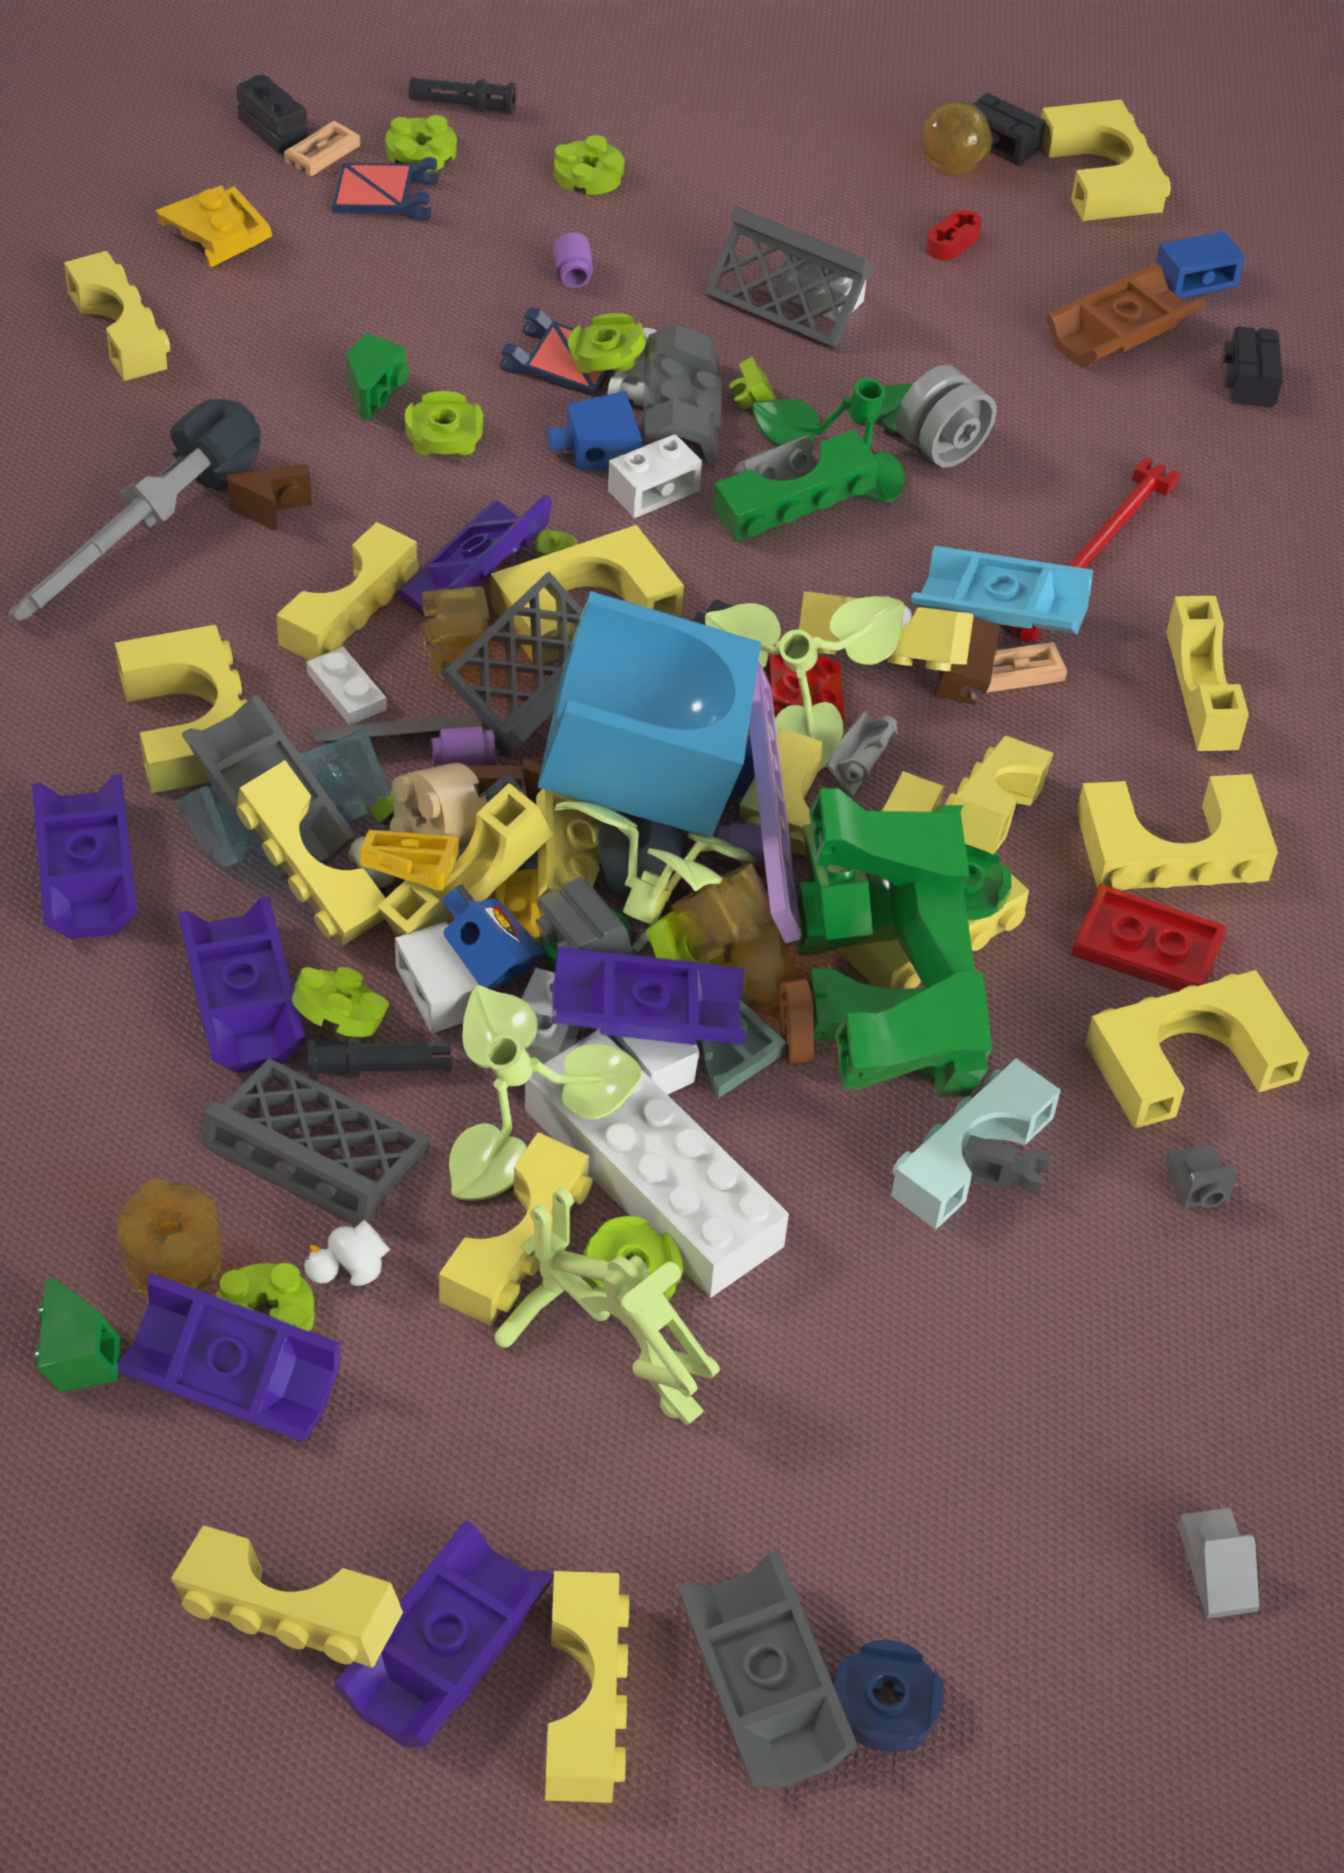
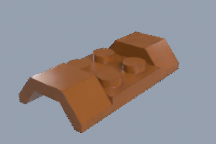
(1118, 316)

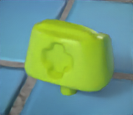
(553, 541)

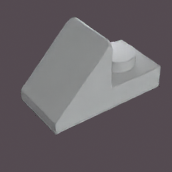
(1221, 1562)

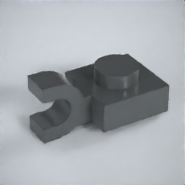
(997, 1165)

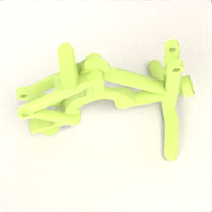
(629, 1296)

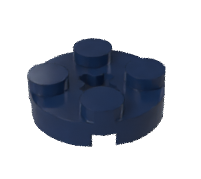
(903, 1723)

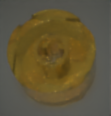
(454, 624)
(724, 913)
(170, 1234)

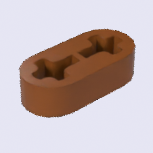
(797, 1021)

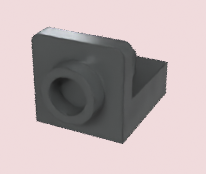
(1200, 1176)

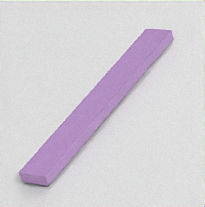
(773, 812)

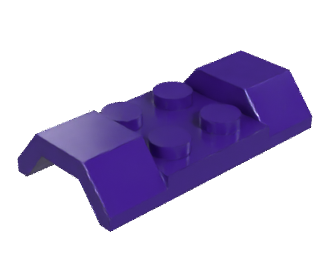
(477, 549)
(84, 860)
(243, 988)
(647, 997)
(233, 1358)
(445, 1640)

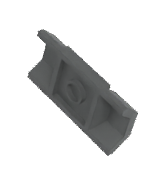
(682, 388)
(248, 747)
(769, 1675)

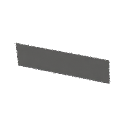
(398, 726)

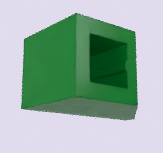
(374, 373)
(75, 1341)

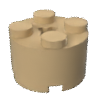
(437, 802)

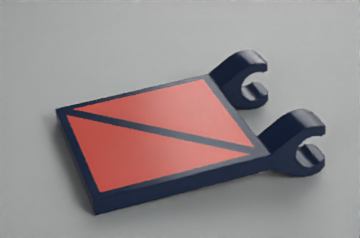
(384, 188)
(551, 356)

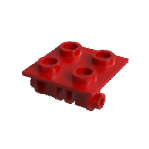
(822, 681)

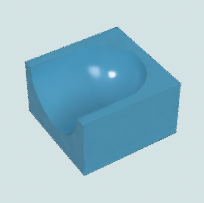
(651, 715)

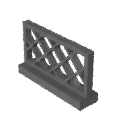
(798, 245)
(537, 705)
(294, 1161)

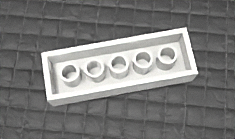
(668, 1173)

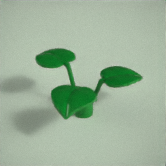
(869, 404)

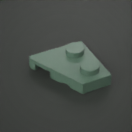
(732, 1064)

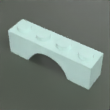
(1009, 1107)

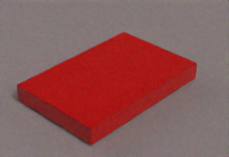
(1148, 940)

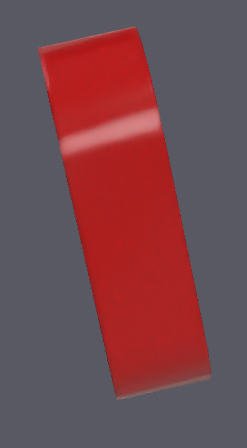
(954, 234)

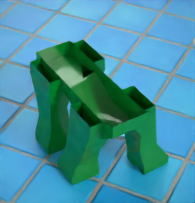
(921, 903)

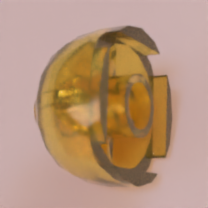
(955, 137)
(765, 968)

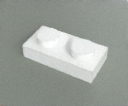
(346, 685)

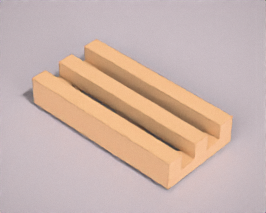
(322, 148)
(1027, 673)

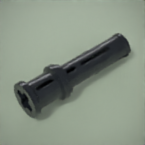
(481, 100)
(352, 1056)

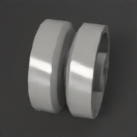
(946, 416)

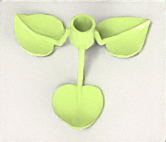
(864, 626)
(651, 890)
(495, 1037)

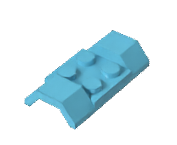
(1007, 589)

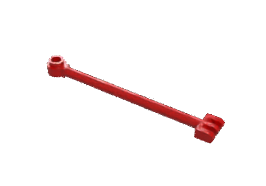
(1148, 482)

